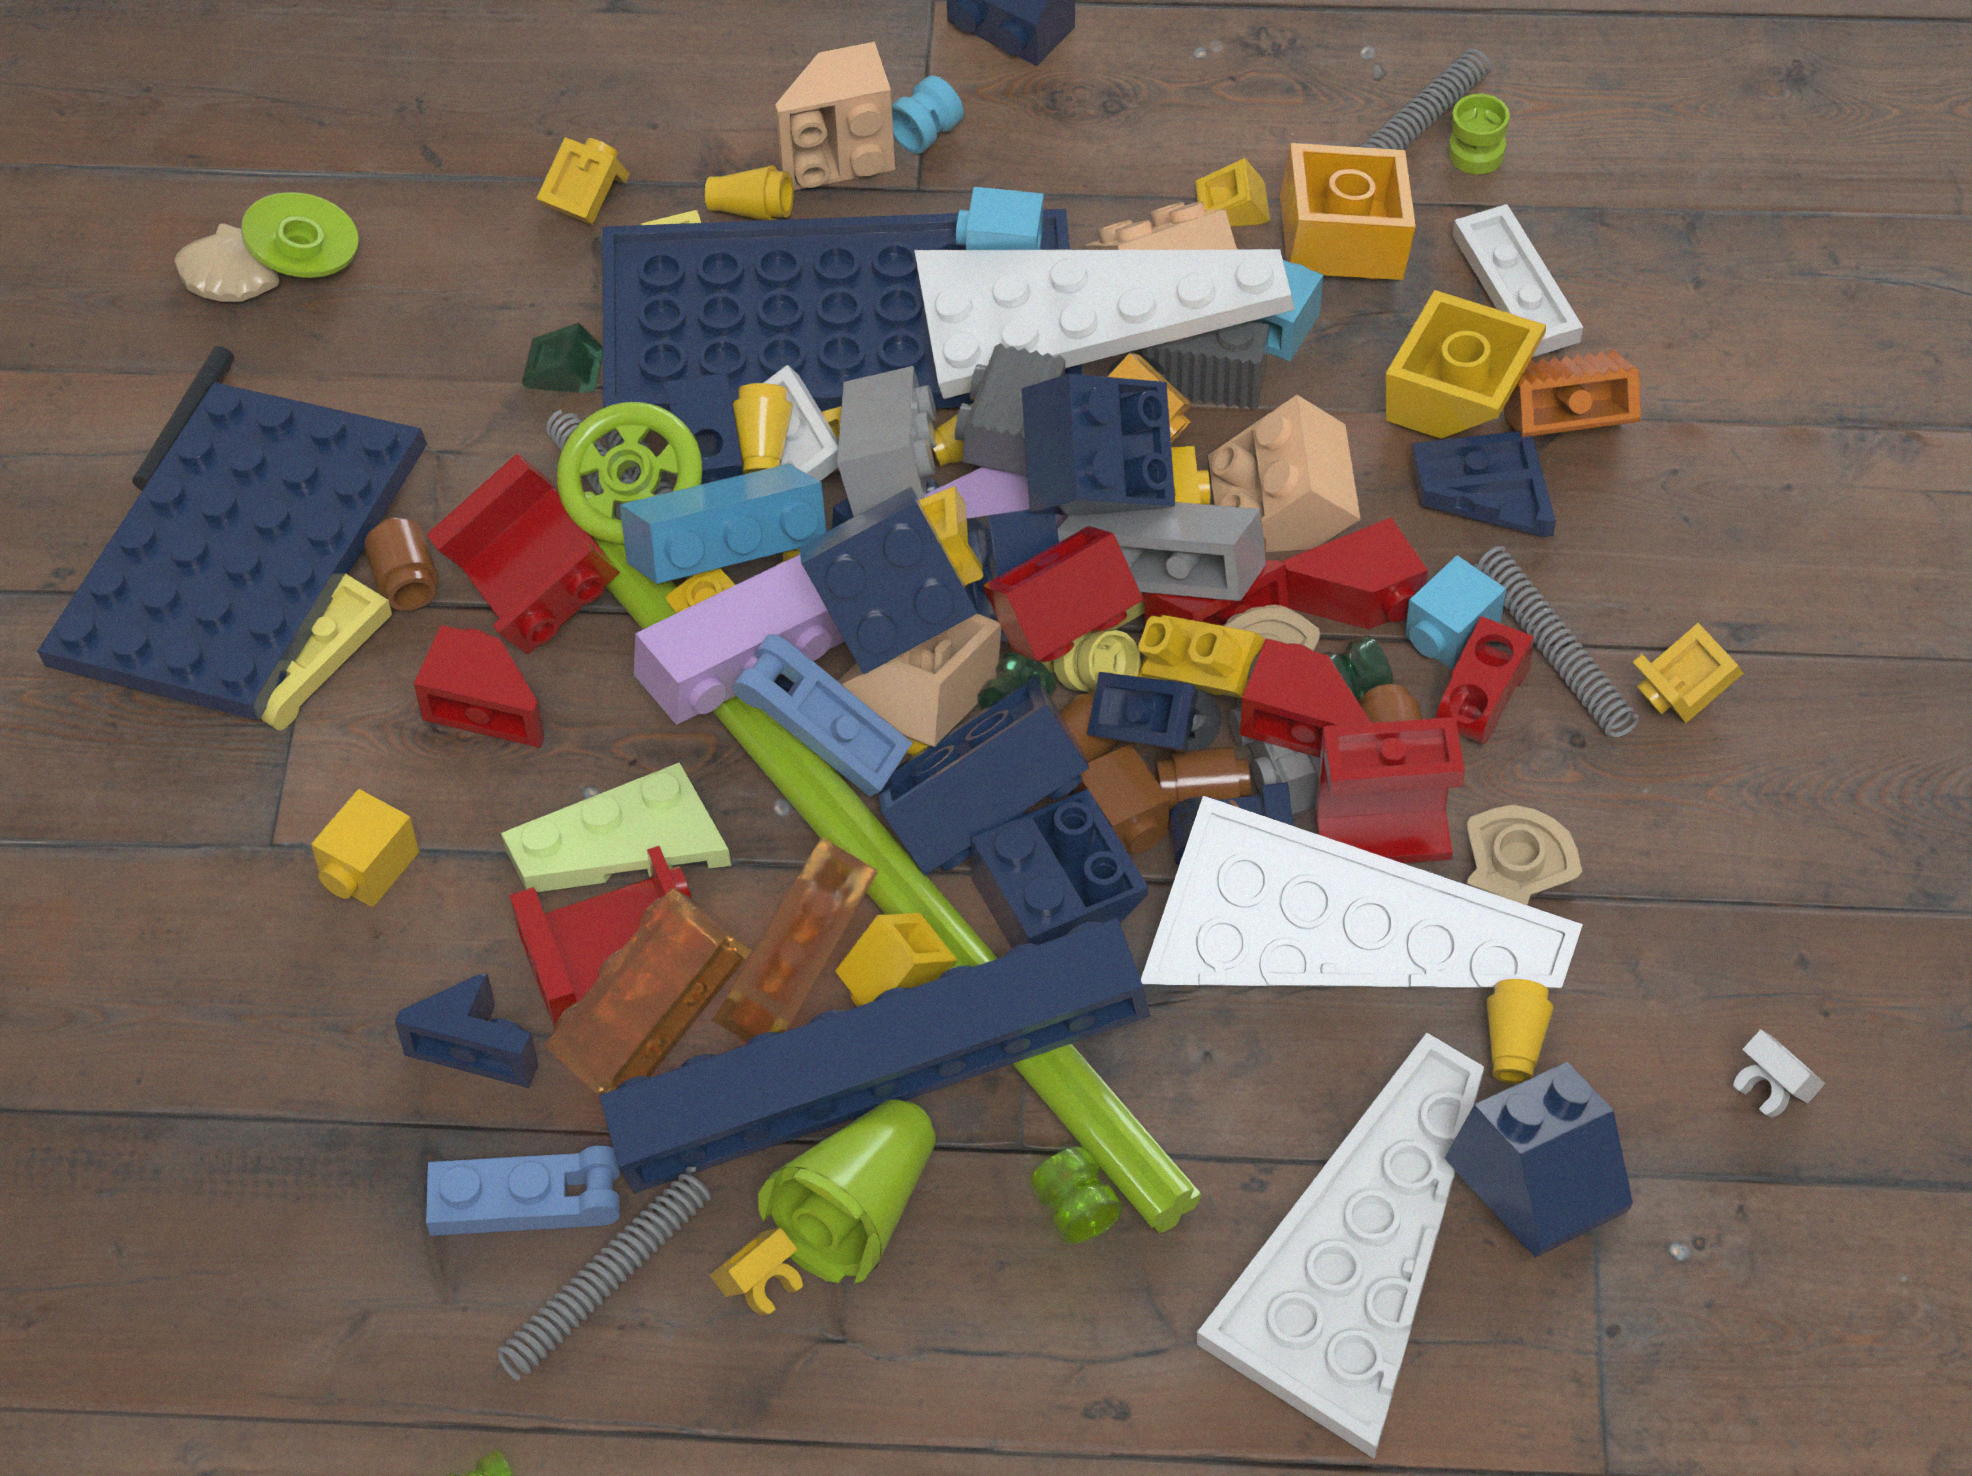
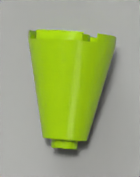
(850, 1190)

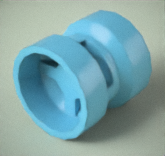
(928, 111)

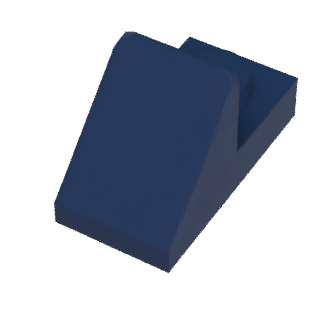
(1143, 711)
(457, 1034)

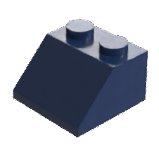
(1016, 26)
(1545, 1159)

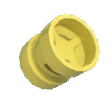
(1095, 653)

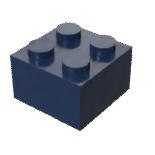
(887, 580)

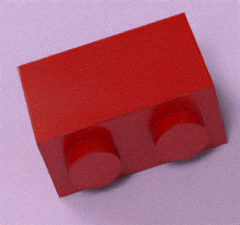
(1064, 594)

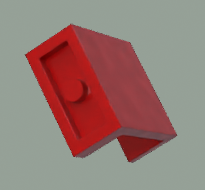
(524, 553)
(1389, 787)
(575, 940)

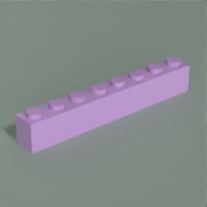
(701, 651)

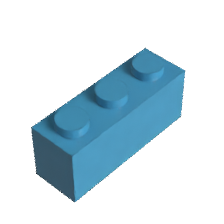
(722, 522)

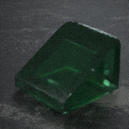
(564, 361)

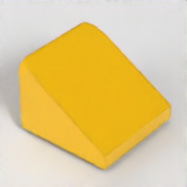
(1236, 190)

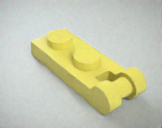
(335, 636)

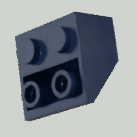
(1097, 445)
(1055, 871)

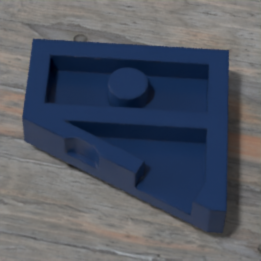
(1486, 480)

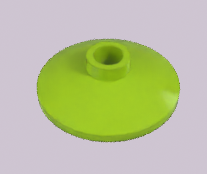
(299, 235)

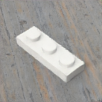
(1516, 275)

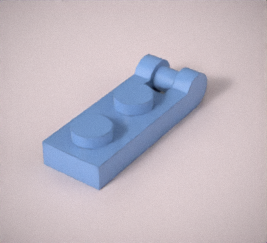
(823, 715)
(522, 1193)

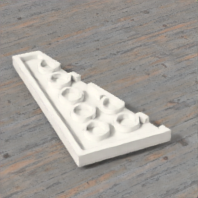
(1087, 301)
(1309, 911)
(1342, 1275)

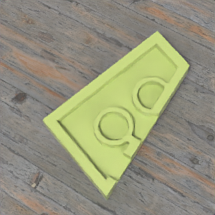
(613, 834)

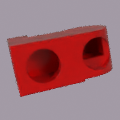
(1485, 679)

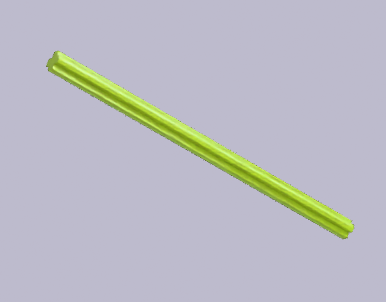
(900, 887)

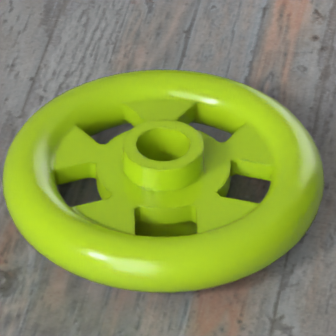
(633, 423)

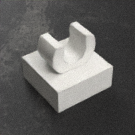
(1781, 1069)

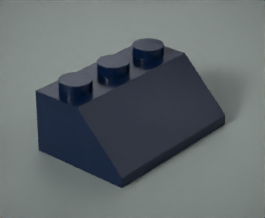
(982, 776)

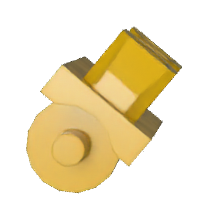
(1199, 654)

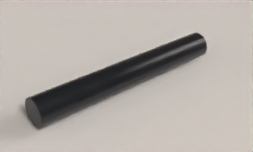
(212, 371)

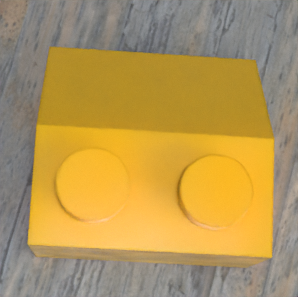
(1458, 365)

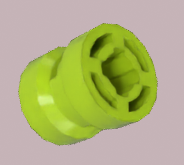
(1478, 133)

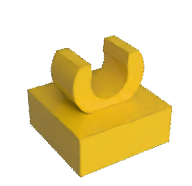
(753, 1266)

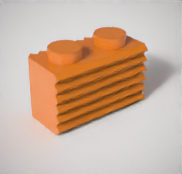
(1574, 395)

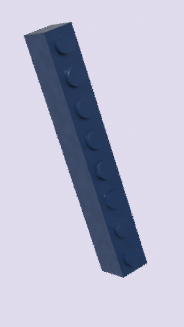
(874, 1053)

